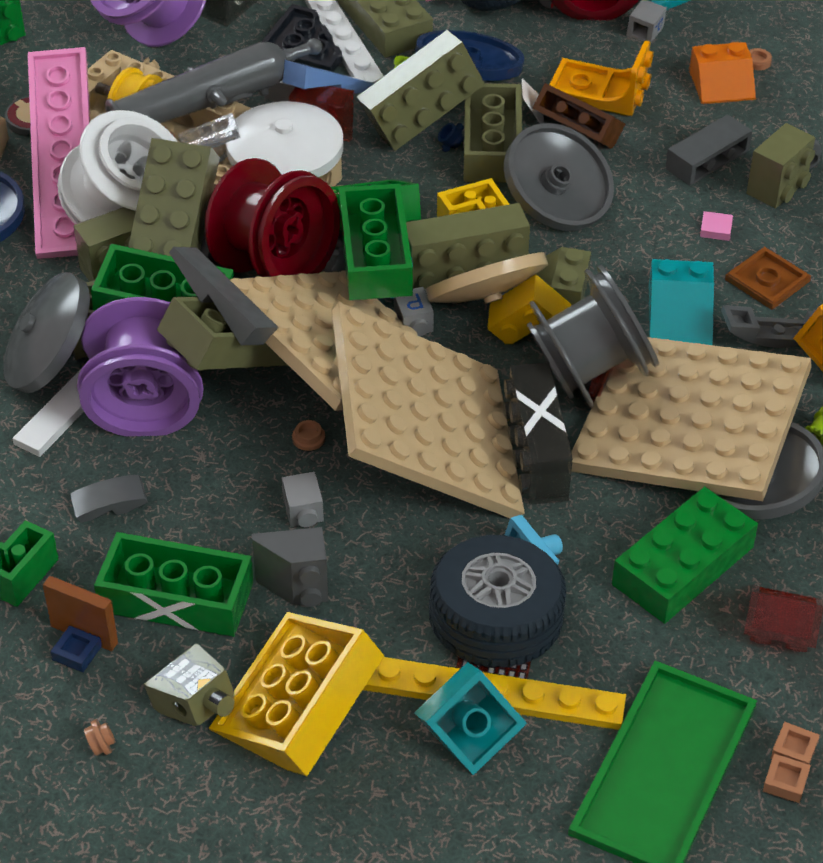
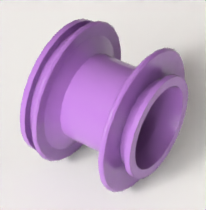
(152, 21)
(132, 374)

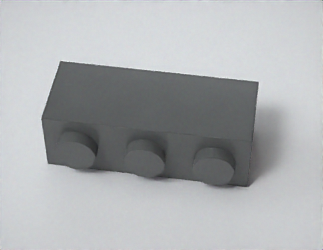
(708, 149)

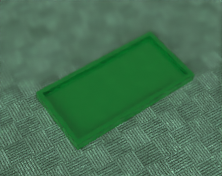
(663, 768)

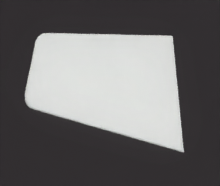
(530, 96)

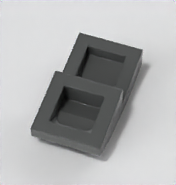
(115, 494)

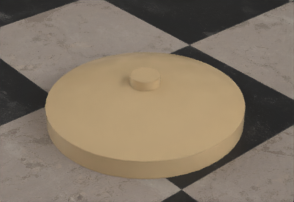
(487, 281)

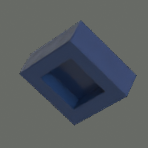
(76, 649)

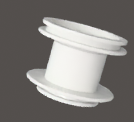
(107, 164)

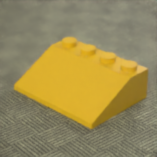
(299, 691)

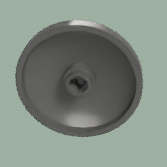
(558, 177)
(46, 333)
(794, 480)

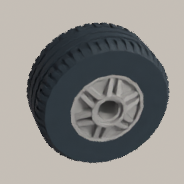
(497, 601)

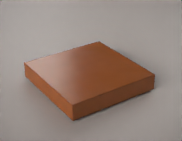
(768, 278)
(80, 609)

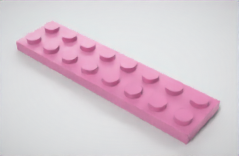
(57, 122)

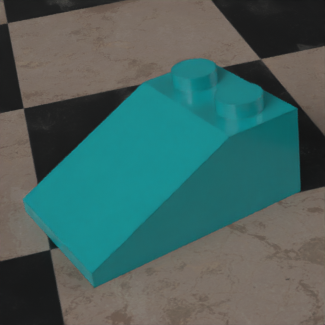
(681, 301)

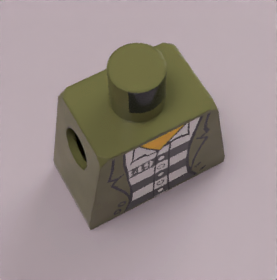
(191, 688)

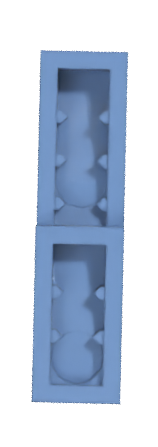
(311, 77)

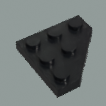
(299, 26)

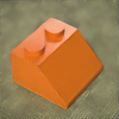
(722, 72)

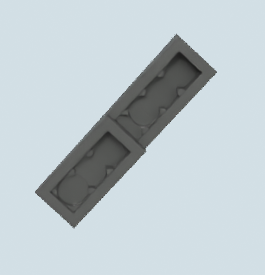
(211, 286)

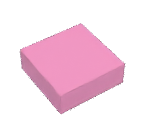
(716, 226)

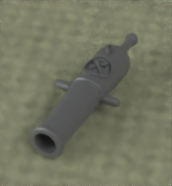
(215, 82)

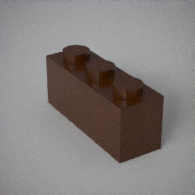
(578, 115)

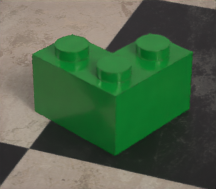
(25, 561)

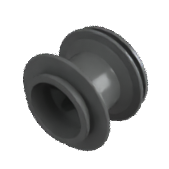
(592, 336)

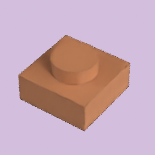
(796, 743)
(786, 778)

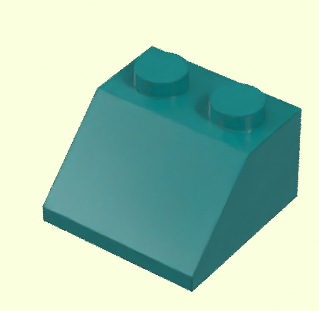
(470, 717)

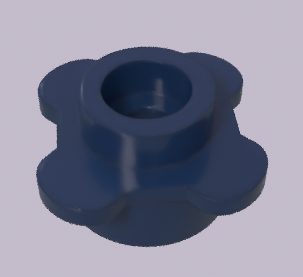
(451, 136)

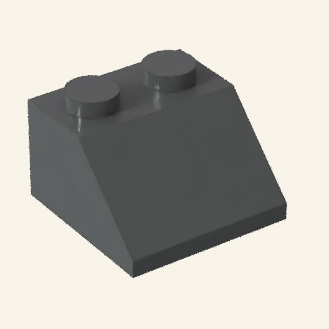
(292, 565)

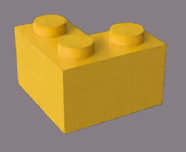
(470, 198)
(512, 313)

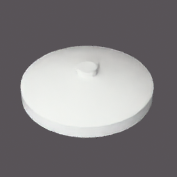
(289, 137)

